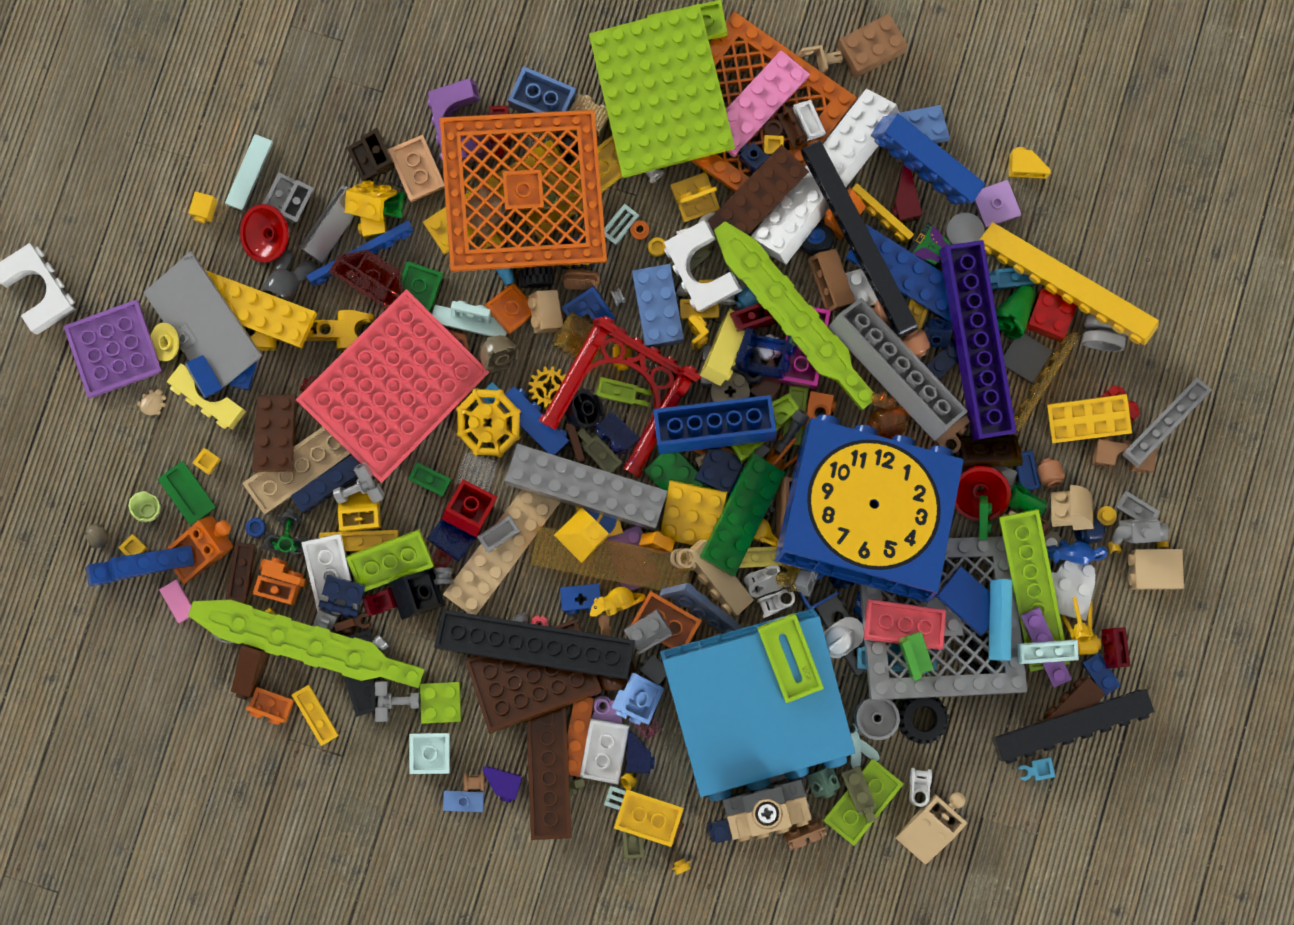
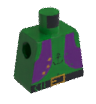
(928, 245)

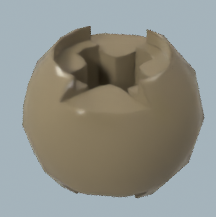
(96, 535)

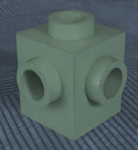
(823, 782)

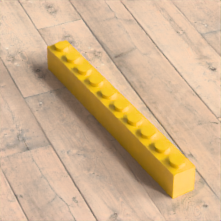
(1069, 284)

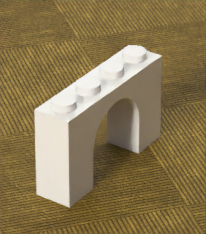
(681, 250)
(55, 303)

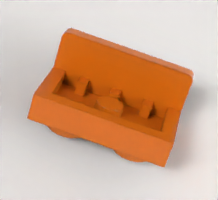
(270, 705)

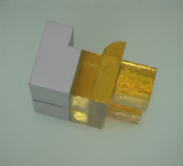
(797, 579)

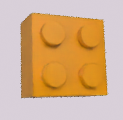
(657, 541)

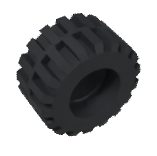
(939, 724)

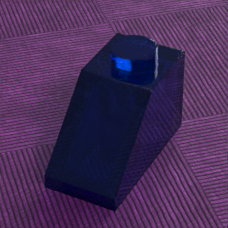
(638, 756)

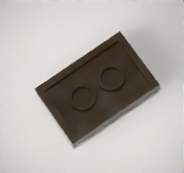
(991, 451)

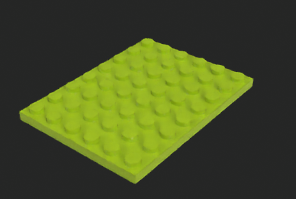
(661, 91)

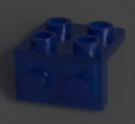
(617, 433)

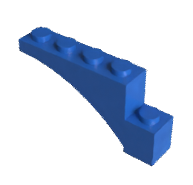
(138, 565)

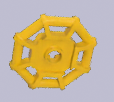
(499, 422)

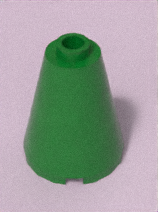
(1016, 311)

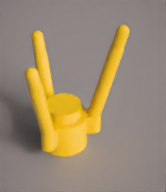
(1081, 631)

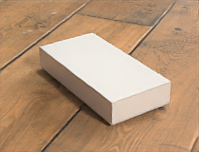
(809, 120)

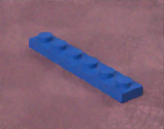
(384, 241)

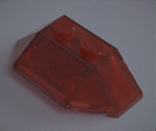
(369, 276)

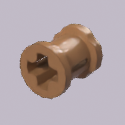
(474, 782)

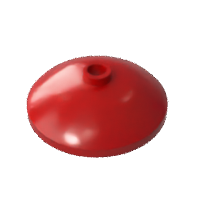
(264, 233)
(995, 487)

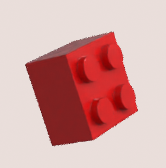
(1051, 316)
(469, 508)

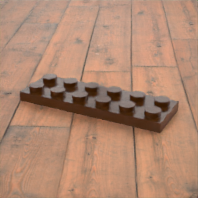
(761, 192)

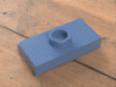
(463, 801)

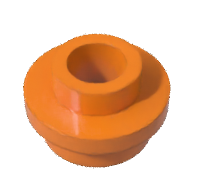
(642, 235)

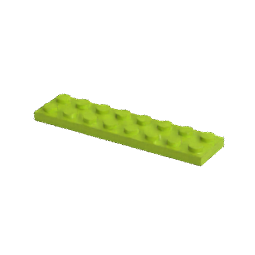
(1031, 572)

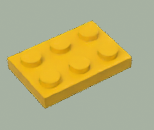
(648, 818)

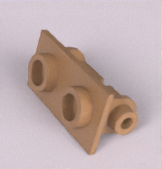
(796, 835)

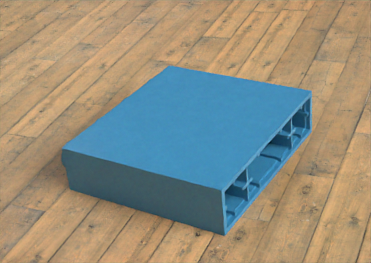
(738, 719)

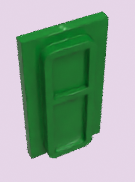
(187, 493)

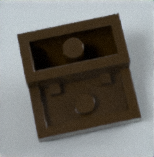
(371, 155)

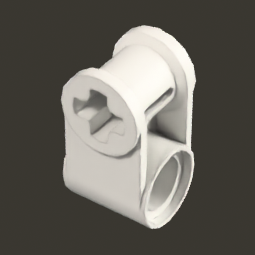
(764, 581)
(774, 603)
(920, 785)

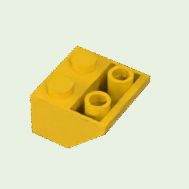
(359, 513)

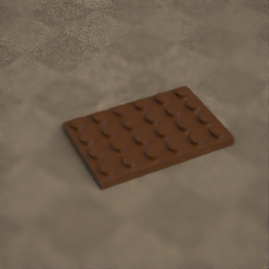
(520, 691)

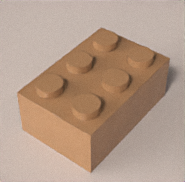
(872, 45)

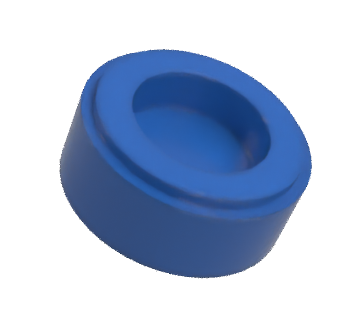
(256, 527)

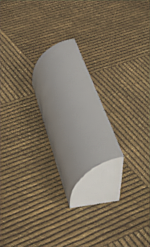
(328, 228)

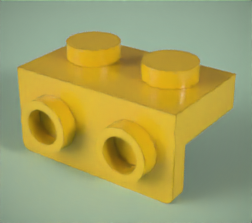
(697, 326)

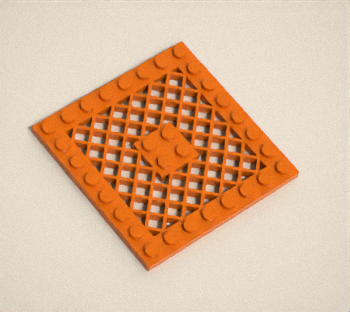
(766, 47)
(522, 190)

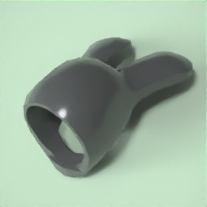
(285, 282)

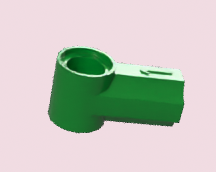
(1025, 500)

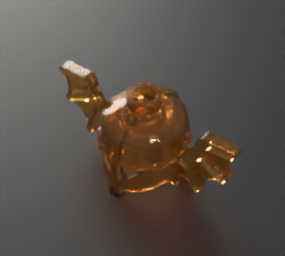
(888, 419)

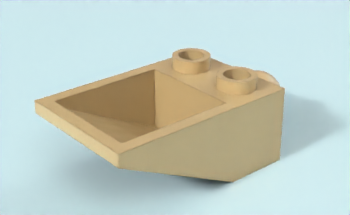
(928, 829)

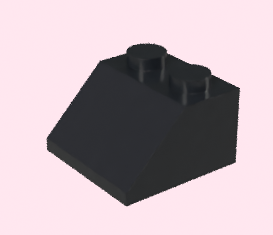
(416, 594)

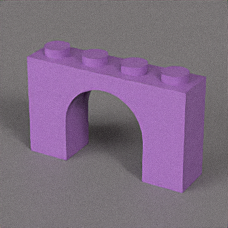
(446, 101)

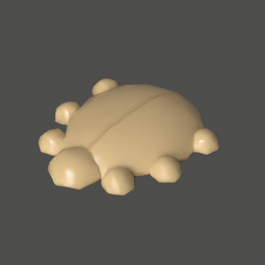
(152, 403)

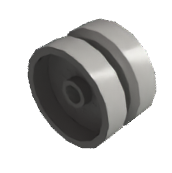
(1102, 336)
(879, 730)

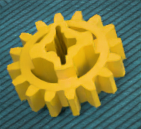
(540, 385)

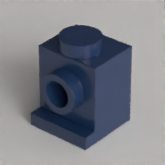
(750, 162)
(719, 830)

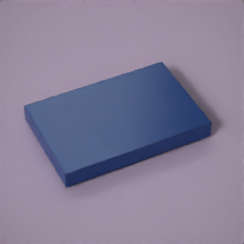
(967, 600)

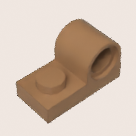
(949, 435)

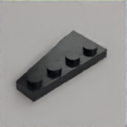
(361, 692)

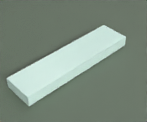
(249, 172)

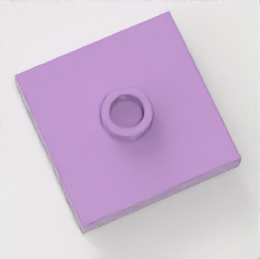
(997, 204)

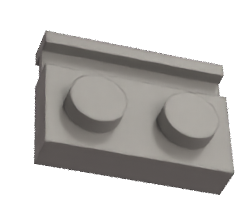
(648, 631)

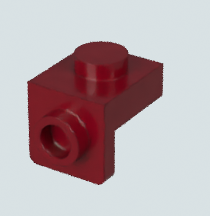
(379, 602)

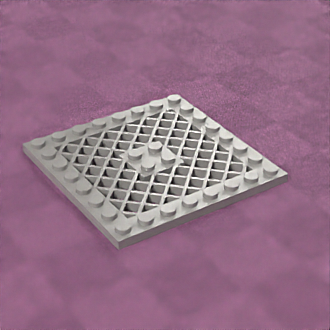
(1009, 682)

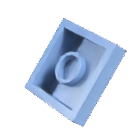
(638, 700)

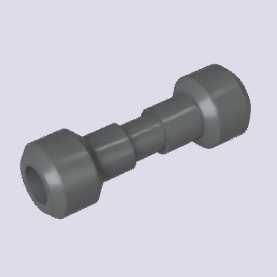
(799, 418)

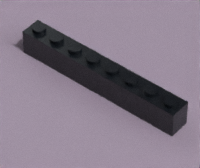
(1072, 725)

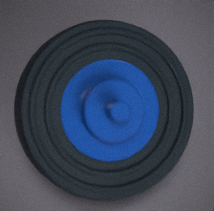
(819, 240)

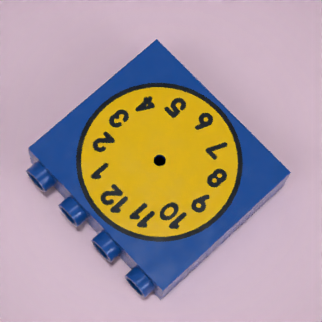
(870, 508)

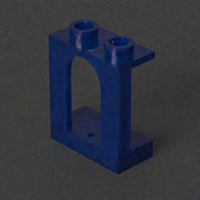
(750, 340)

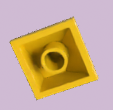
(582, 535)

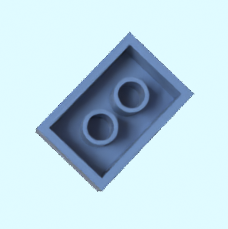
(540, 93)

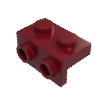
(1115, 647)

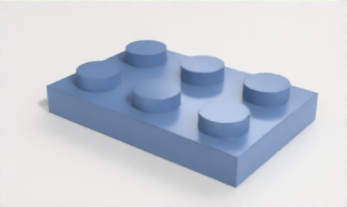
(929, 122)

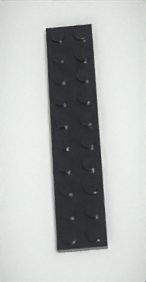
(535, 644)

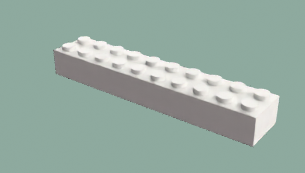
(805, 206)

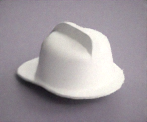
(844, 636)

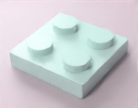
(429, 753)

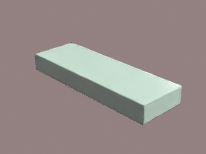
(1047, 651)

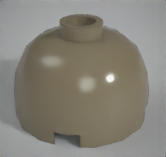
(497, 353)

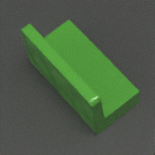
(915, 655)

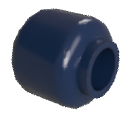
(1091, 536)

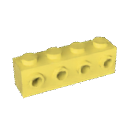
(723, 352)

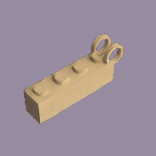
(722, 586)

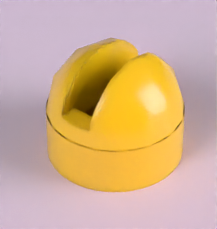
(628, 781)

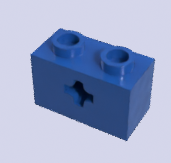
(571, 593)

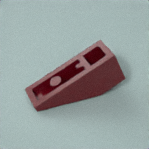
(906, 201)
(752, 317)

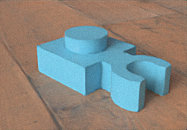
(1039, 768)

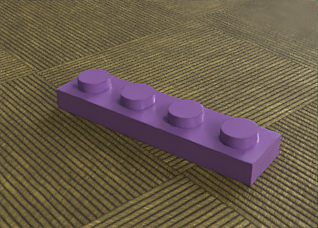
(1039, 632)

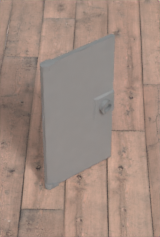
(202, 319)

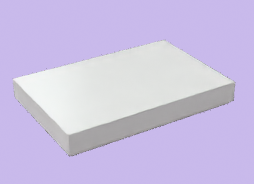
(604, 751)

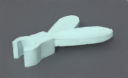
(861, 746)

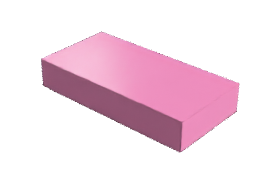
(176, 600)

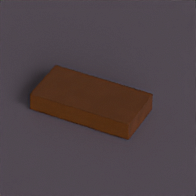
(575, 443)

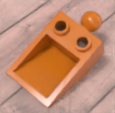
(208, 545)

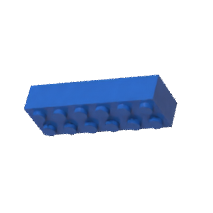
(927, 159)
(714, 424)

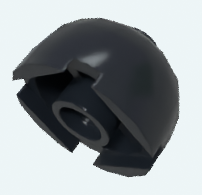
(584, 409)

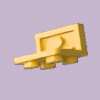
(368, 200)
(698, 204)

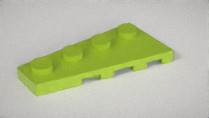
(783, 412)

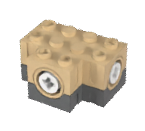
(767, 810)

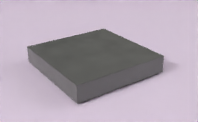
(1026, 357)

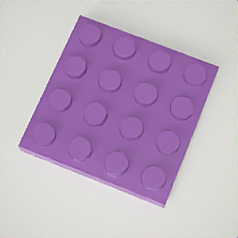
(113, 349)

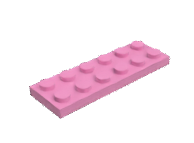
(763, 98)

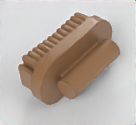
(580, 279)

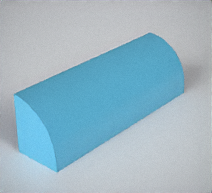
(1000, 620)

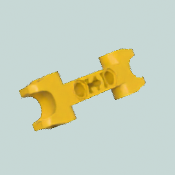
(342, 330)

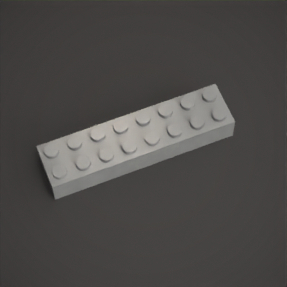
(897, 369)
(585, 487)

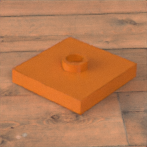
(510, 308)

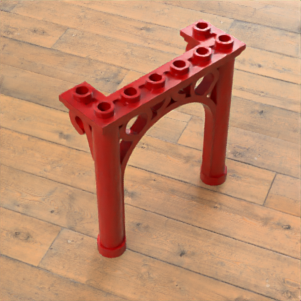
(582, 366)

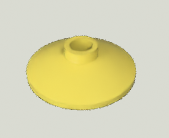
(165, 341)

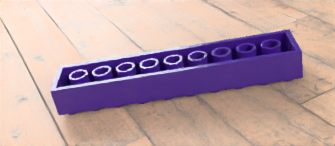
(977, 340)

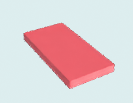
(893, 621)

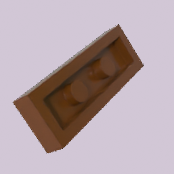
(241, 572)

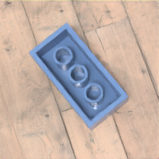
(657, 306)

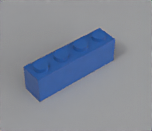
(548, 439)

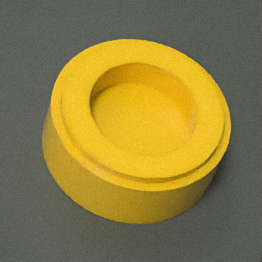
(656, 247)

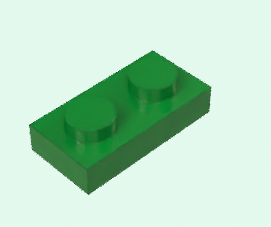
(429, 479)
(984, 510)

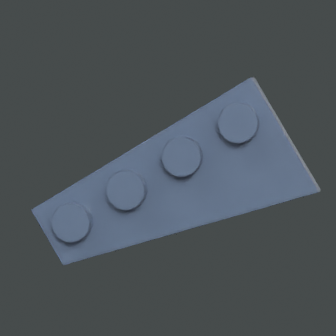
(700, 607)

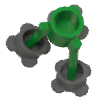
(285, 542)

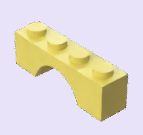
(225, 411)

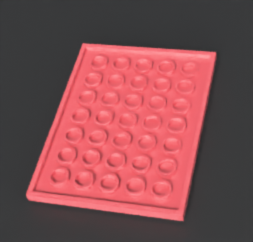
(392, 386)

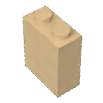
(1156, 569)

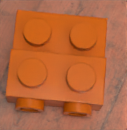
(279, 570)

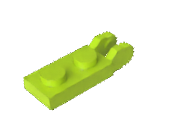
(621, 392)

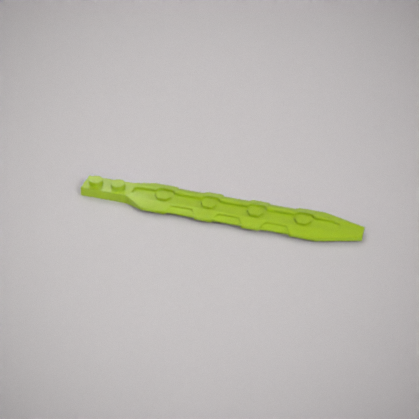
(791, 311)
(300, 641)

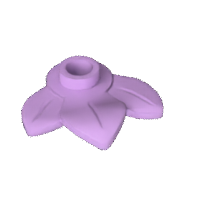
(605, 714)

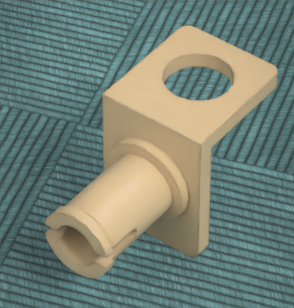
(823, 59)

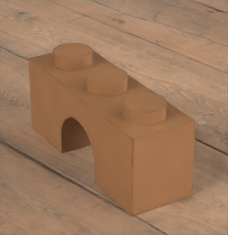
(1106, 452)

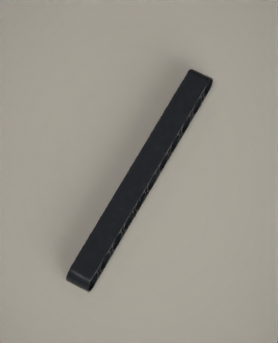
(859, 239)

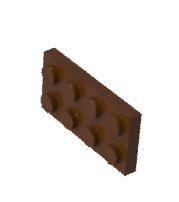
(274, 433)

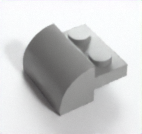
(288, 196)

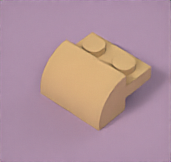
(1072, 508)

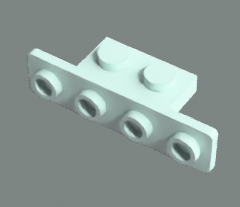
(468, 318)

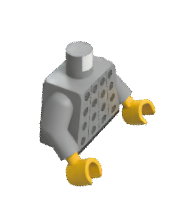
(1140, 532)

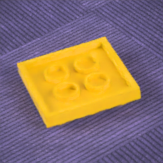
(691, 512)

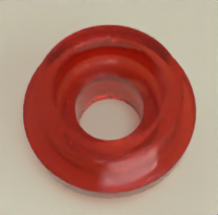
(439, 553)

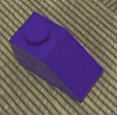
(503, 783)

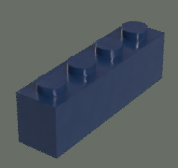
(323, 486)

